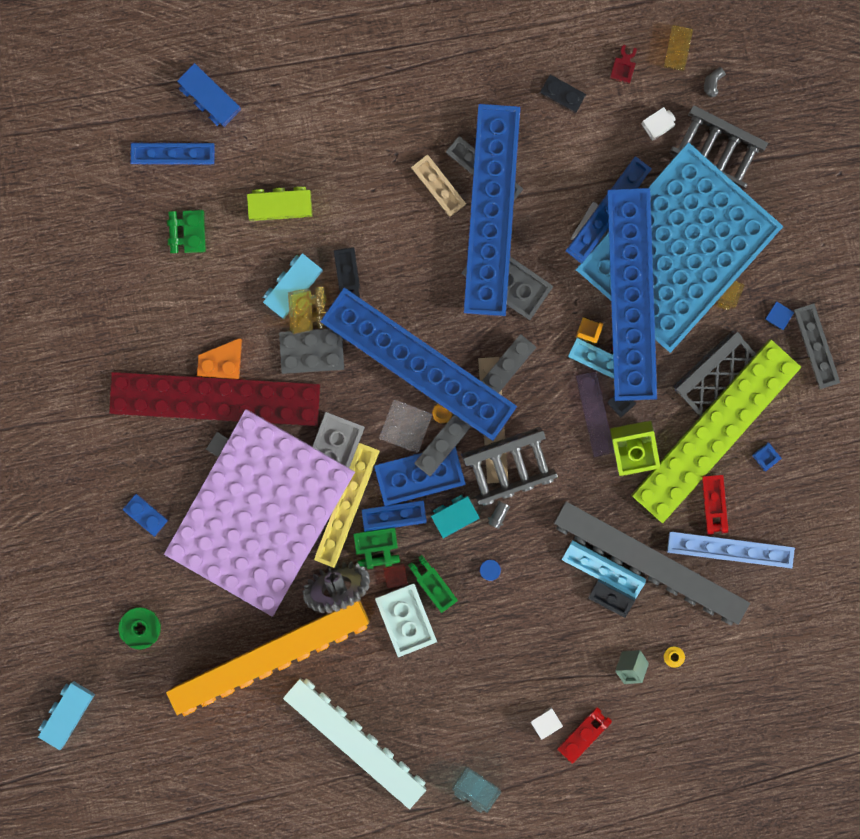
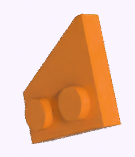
(221, 361)

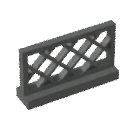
(707, 364)

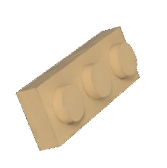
(438, 185)

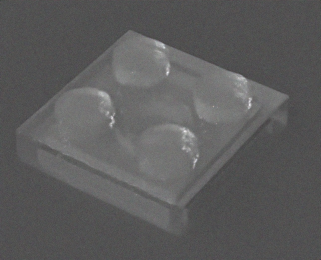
(405, 426)

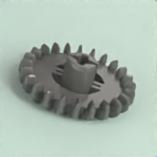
(334, 582)

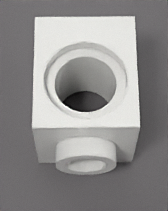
(659, 123)

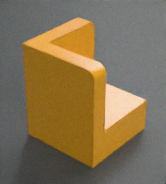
(589, 330)

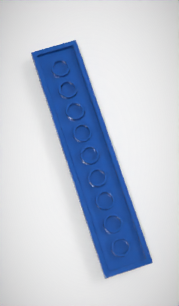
(492, 210)
(632, 294)
(418, 364)

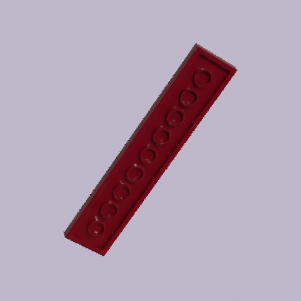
(213, 398)

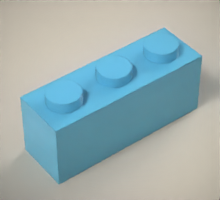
(299, 277)
(65, 715)

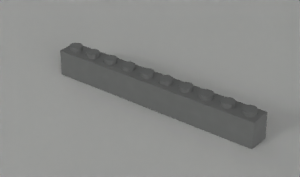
(654, 564)

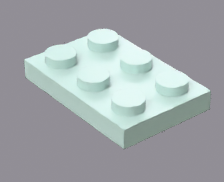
(406, 620)

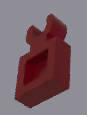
(623, 68)

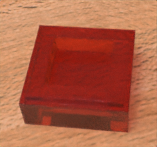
(395, 576)

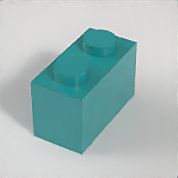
(454, 516)

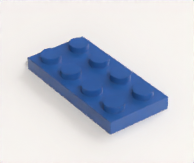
(404, 480)

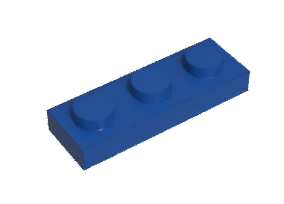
(394, 516)

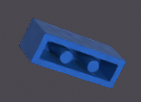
(208, 96)

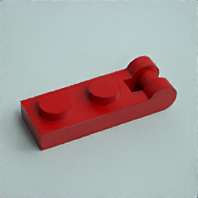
(715, 503)
(584, 735)

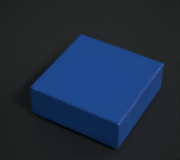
(779, 315)
(766, 456)

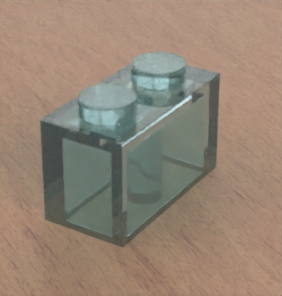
(476, 790)

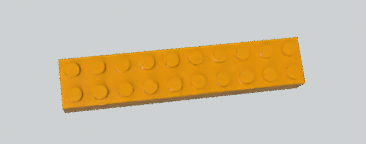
(264, 658)

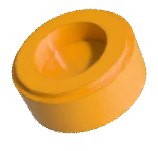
(441, 414)

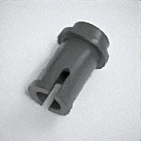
(498, 515)

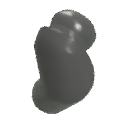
(710, 82)

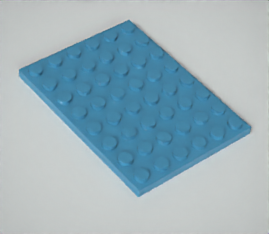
(700, 242)

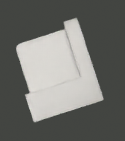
(546, 723)

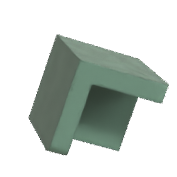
(632, 667)

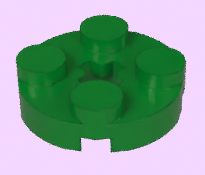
(133, 638)

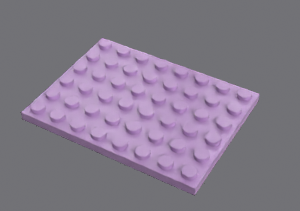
(259, 512)

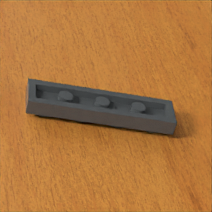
(465, 155)
(816, 346)

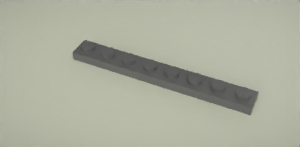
(457, 428)

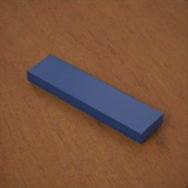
(173, 153)

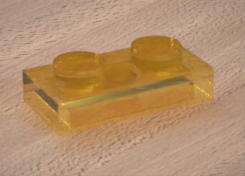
(678, 48)

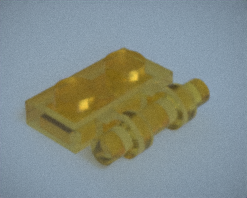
(301, 309)

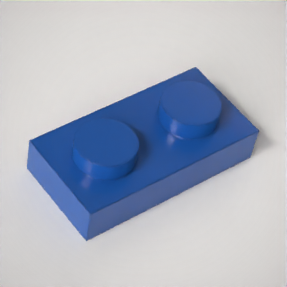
(145, 515)

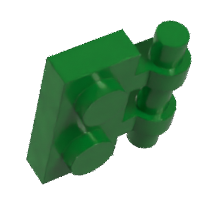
(194, 231)
(376, 541)

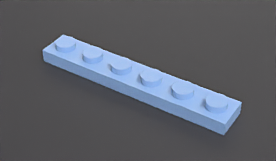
(730, 549)

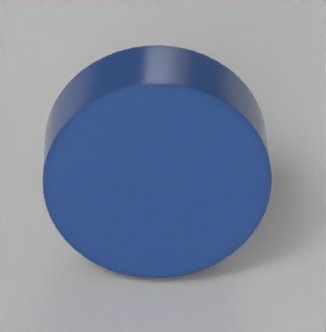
(490, 570)

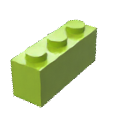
(279, 204)

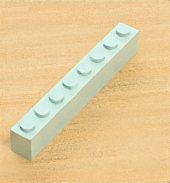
(355, 743)

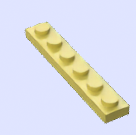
(347, 506)

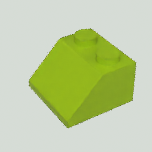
(635, 448)

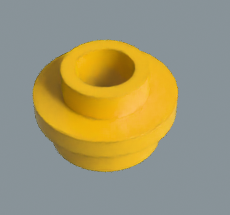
(667, 656)

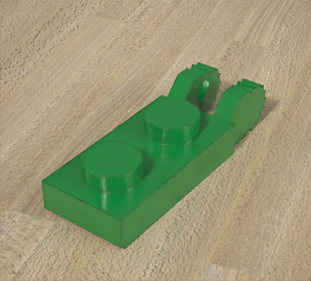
(434, 586)

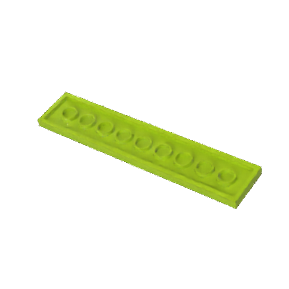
(716, 431)

